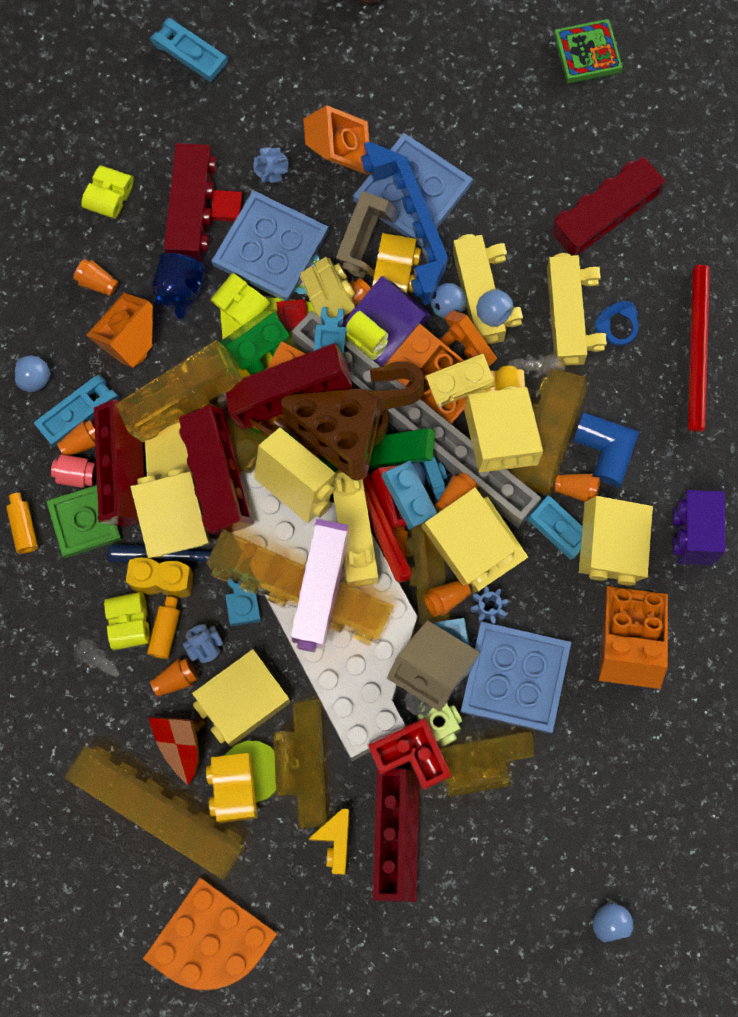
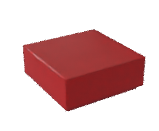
(226, 205)
(291, 313)

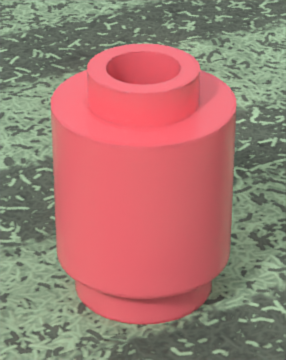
(74, 471)

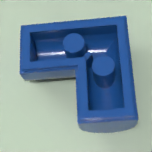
(613, 441)

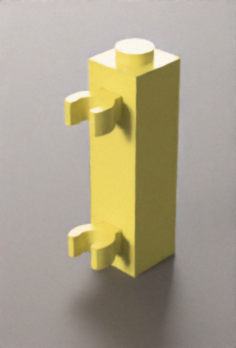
(476, 278)
(567, 309)
(352, 511)

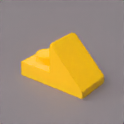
(335, 831)

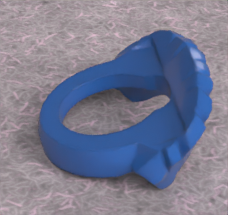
(626, 309)

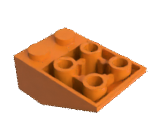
(430, 356)
(634, 638)

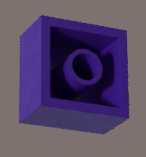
(699, 527)

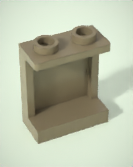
(360, 230)
(432, 665)

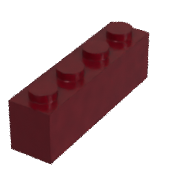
(189, 200)
(608, 206)
(260, 394)
(117, 466)
(215, 470)
(396, 836)

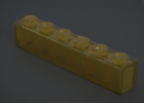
(282, 581)
(155, 812)

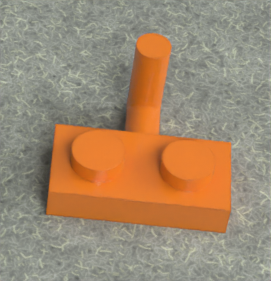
(465, 332)

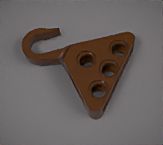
(350, 417)

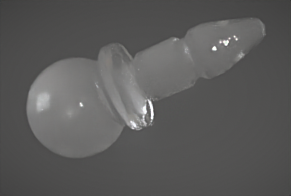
(543, 365)
(89, 653)

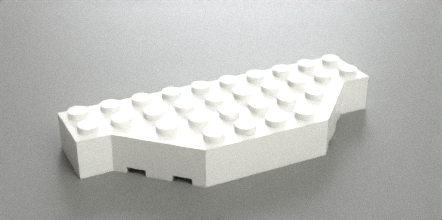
(346, 673)

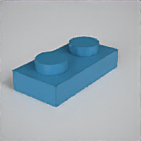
(409, 494)
(557, 526)

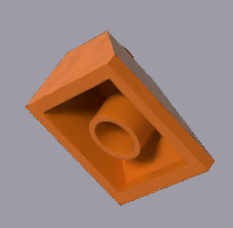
(337, 136)
(125, 330)

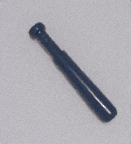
(124, 553)

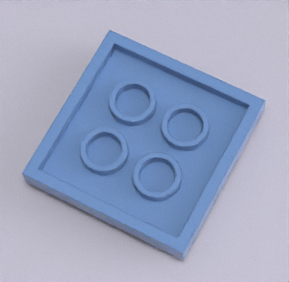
(437, 179)
(270, 246)
(516, 677)

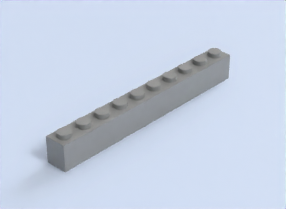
(451, 447)

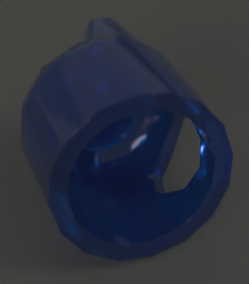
(177, 282)

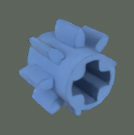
(270, 165)
(485, 598)
(202, 643)

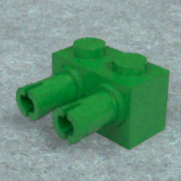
(254, 340)

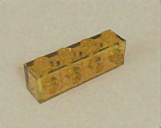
(179, 391)
(555, 421)

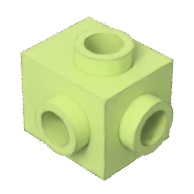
(445, 734)

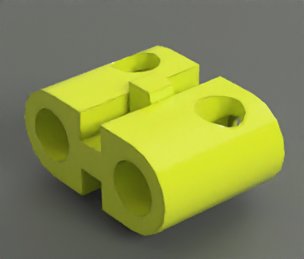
(107, 191)
(239, 300)
(366, 335)
(127, 621)

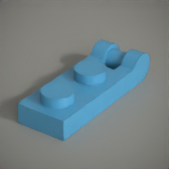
(189, 49)
(74, 409)

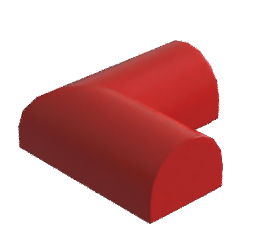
(411, 744)

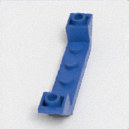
(386, 163)

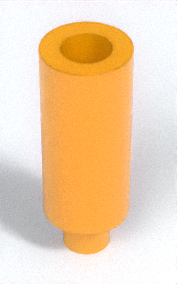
(21, 525)
(164, 629)

